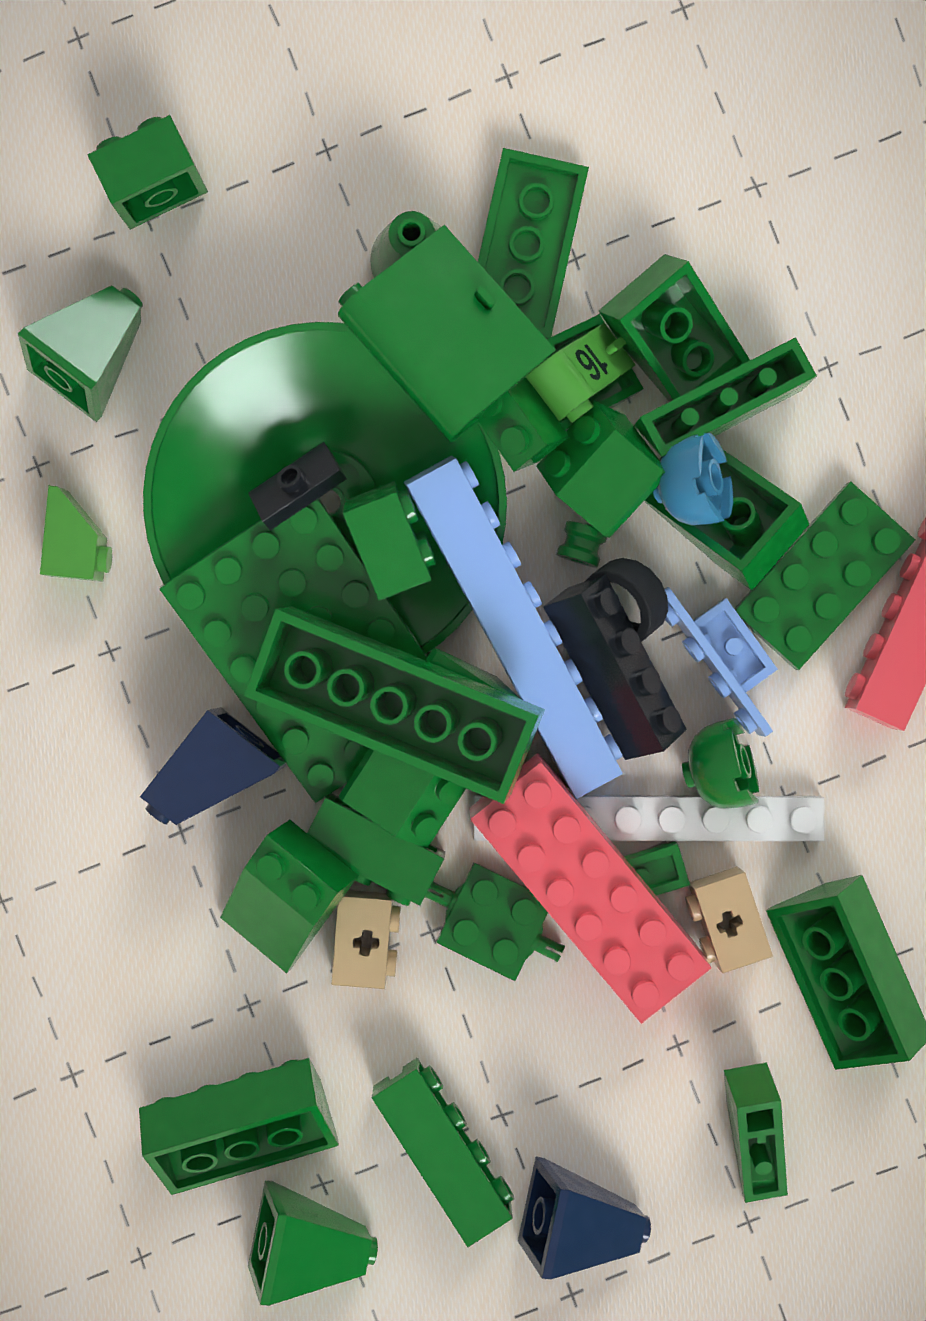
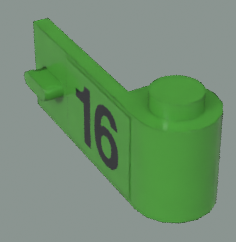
(579, 372)

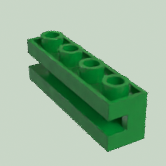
(443, 1152)

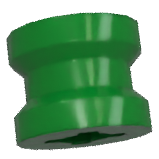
(581, 544)

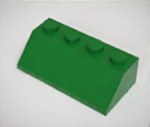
(402, 797)
(850, 974)
(237, 1126)

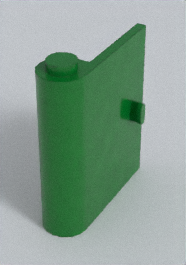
(444, 331)

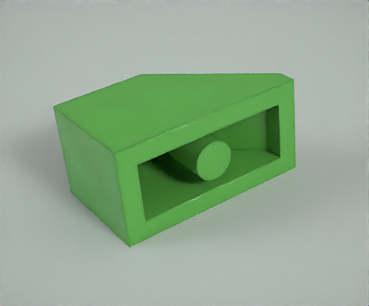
(72, 541)

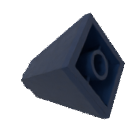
(576, 1223)

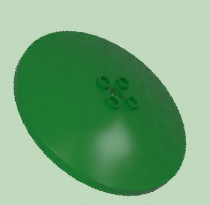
(272, 405)

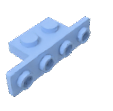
(730, 654)

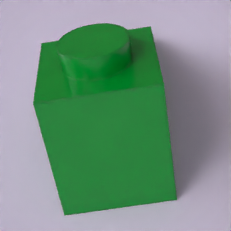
(757, 1131)

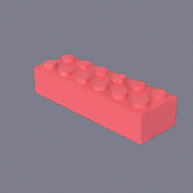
(590, 890)

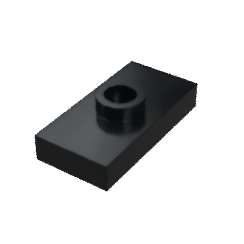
(297, 486)

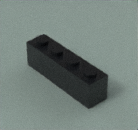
(615, 668)

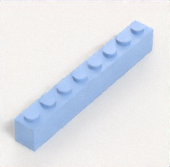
(513, 625)

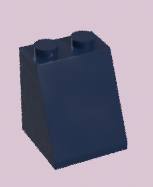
(208, 767)

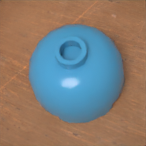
(694, 483)

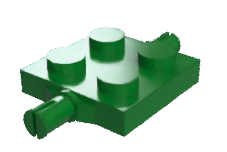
(493, 922)

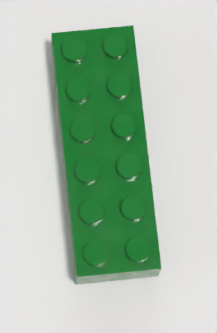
(394, 703)

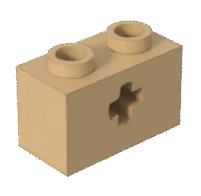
(745, 938)
(357, 964)

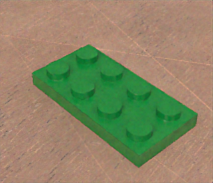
(532, 231)
(824, 575)

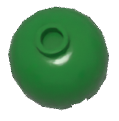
(722, 766)

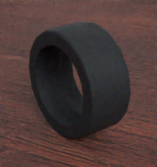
(644, 588)

